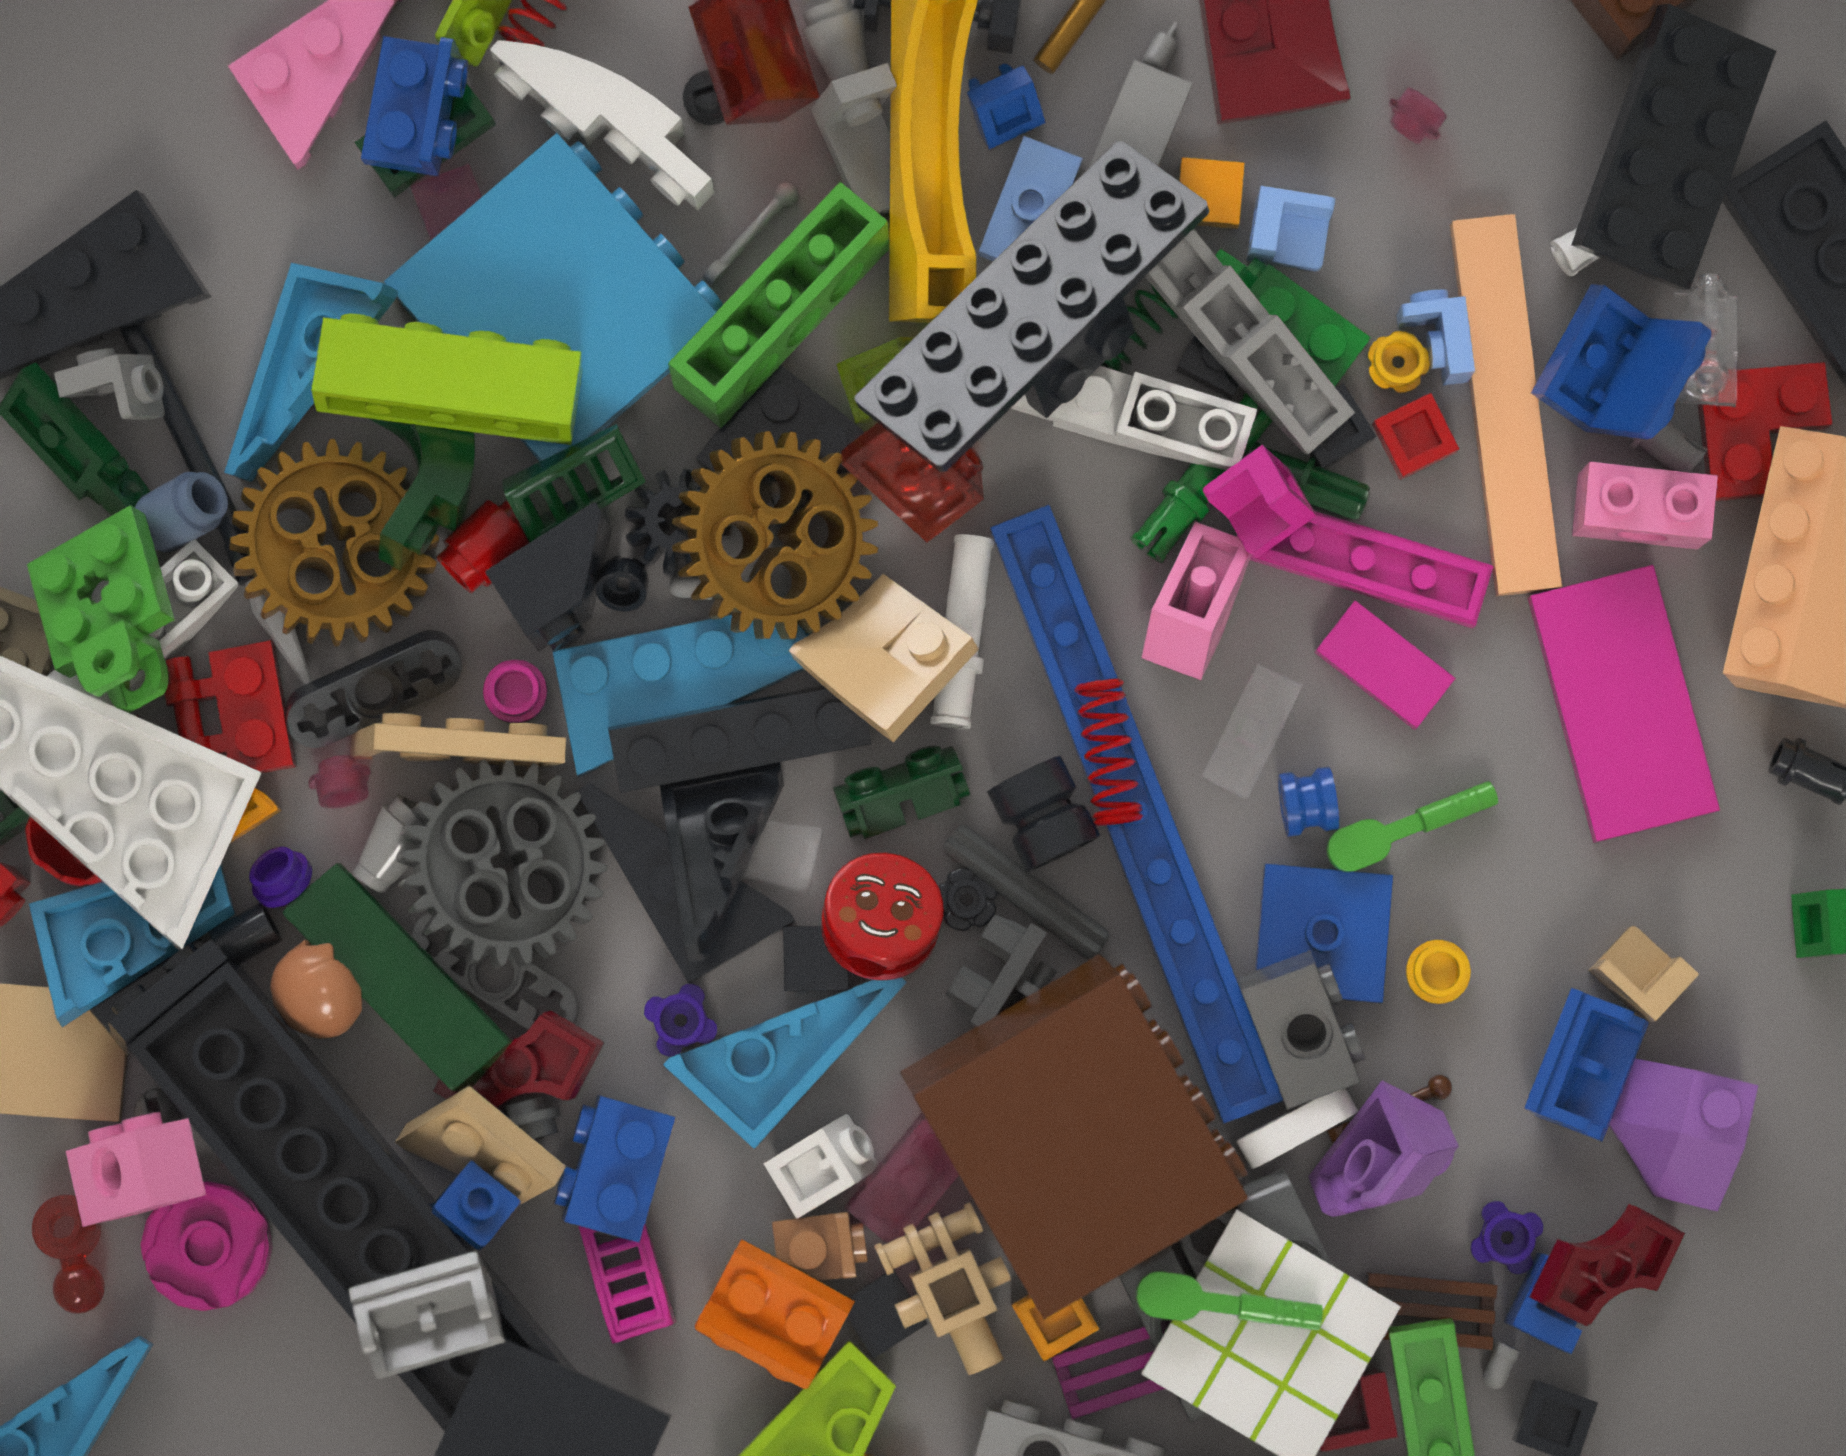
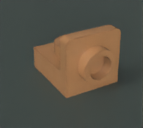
(821, 1245)

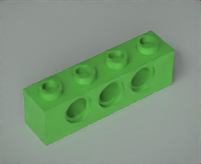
(780, 305)

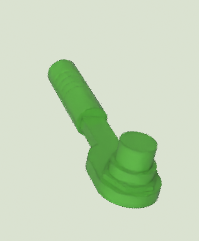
(1371, 841)
(1182, 1298)

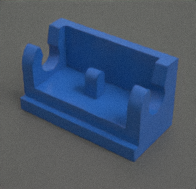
(1586, 1065)

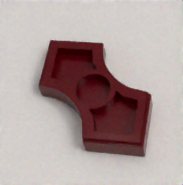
(545, 1059)
(1590, 1273)

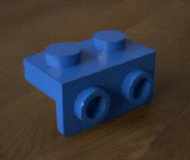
(615, 1167)

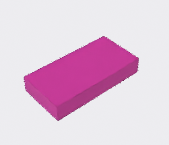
(1385, 665)

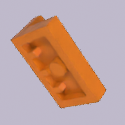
(773, 1315)

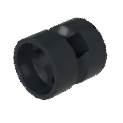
(1043, 813)

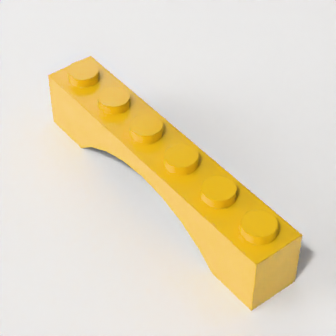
(928, 222)

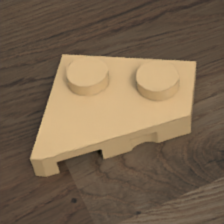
(474, 1130)

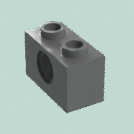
(1309, 1066)

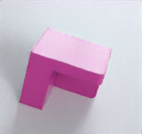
(1260, 501)

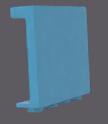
(567, 265)

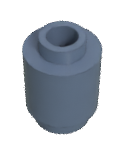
(183, 509)

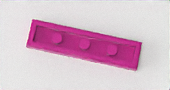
(1384, 568)

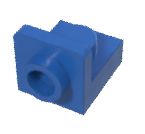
(475, 1205)

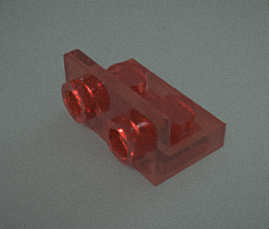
(910, 485)

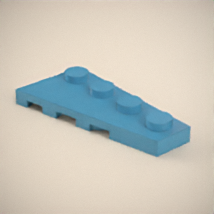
(662, 676)

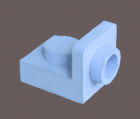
(1451, 342)

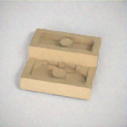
(54, 1068)

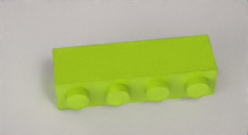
(447, 379)

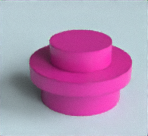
(515, 691)

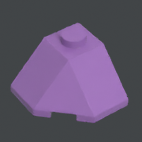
(1684, 1130)
(1384, 1154)

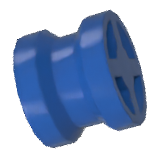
(1308, 801)

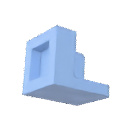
(1290, 228)

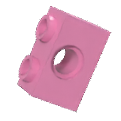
(1644, 505)
(134, 1168)

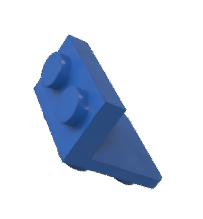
(1620, 367)

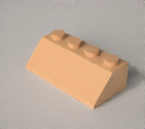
(1794, 588)

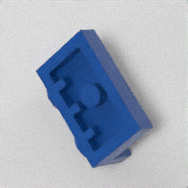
(413, 105)

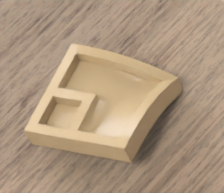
(886, 656)

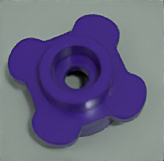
(663, 1013)
(1523, 1228)

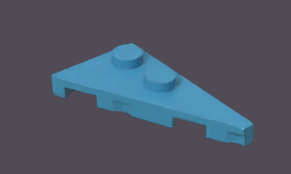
(288, 361)
(768, 1068)
(76, 1412)

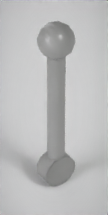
(784, 195)

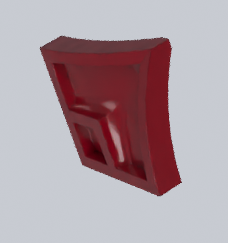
(1271, 57)

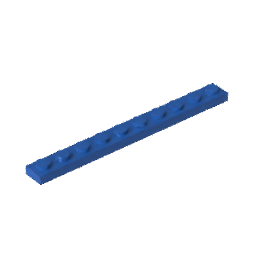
(1146, 848)

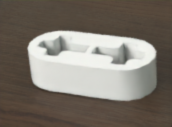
(1295, 1127)

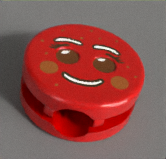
(882, 916)

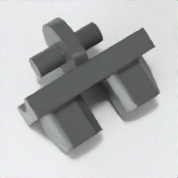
(1015, 947)

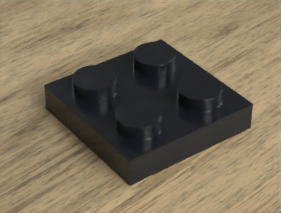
(782, 407)

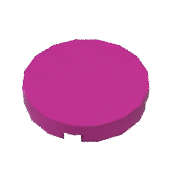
(207, 1248)

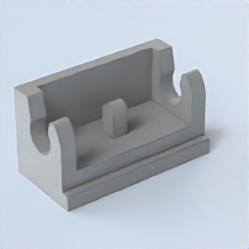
(427, 1315)

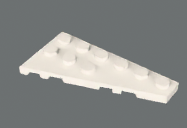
(121, 795)

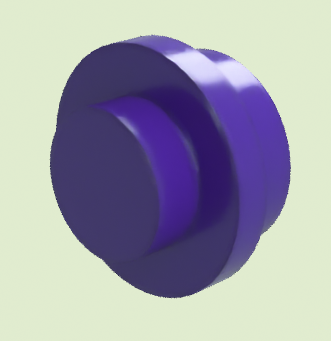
(279, 876)

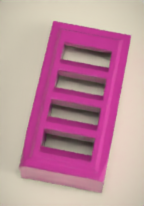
(639, 1324)

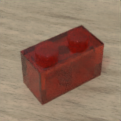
(754, 59)

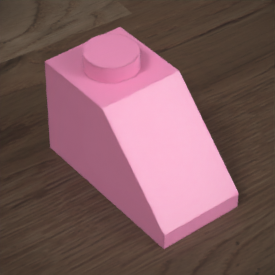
(1196, 601)

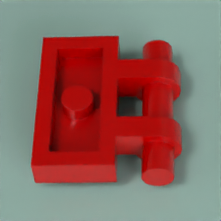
(248, 702)

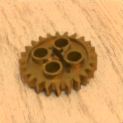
(734, 498)
(280, 555)

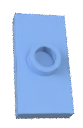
(1033, 185)

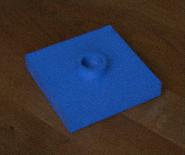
(1333, 915)

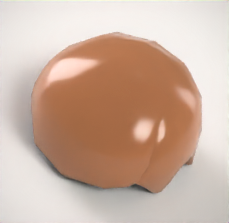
(315, 991)

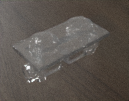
(1717, 376)

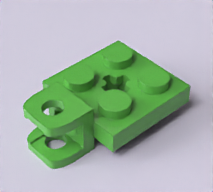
(109, 638)

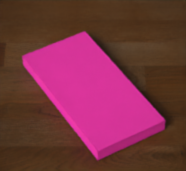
(1623, 703)

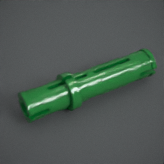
(1185, 499)

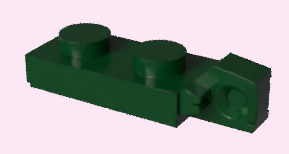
(69, 442)

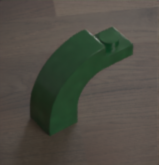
(437, 493)

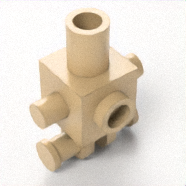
(952, 1290)

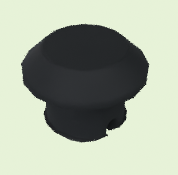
(701, 99)

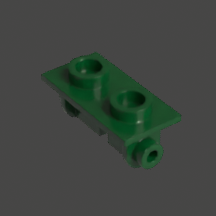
(922, 778)

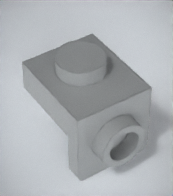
(129, 376)

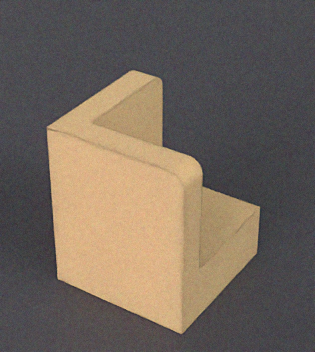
(1642, 974)

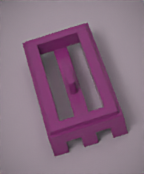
(1070, 1385)

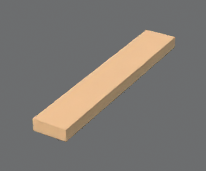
(1503, 407)

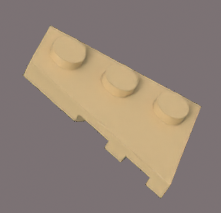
(462, 738)

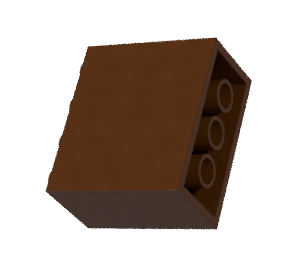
(1078, 1133)

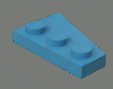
(101, 944)

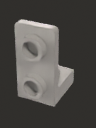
(857, 133)

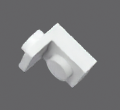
(822, 1165)

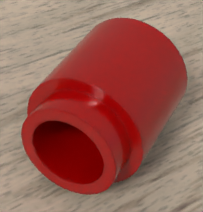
(481, 543)

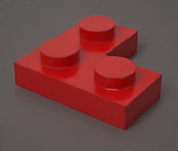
(1740, 435)

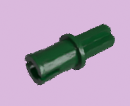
(1325, 487)

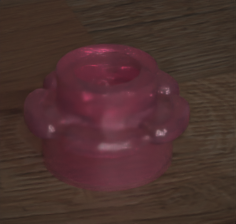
(1416, 116)
(340, 782)

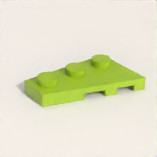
(833, 1414)

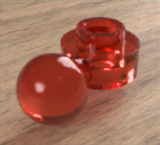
(78, 1284)

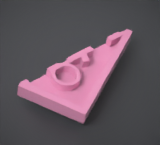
(305, 68)

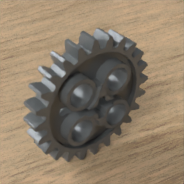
(445, 872)

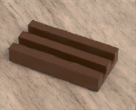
(1484, 1315)

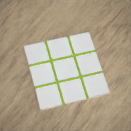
(1270, 1378)

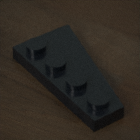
(95, 283)

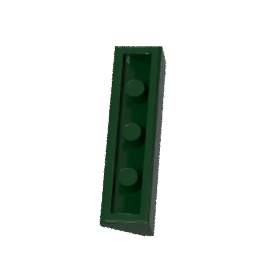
(399, 978)

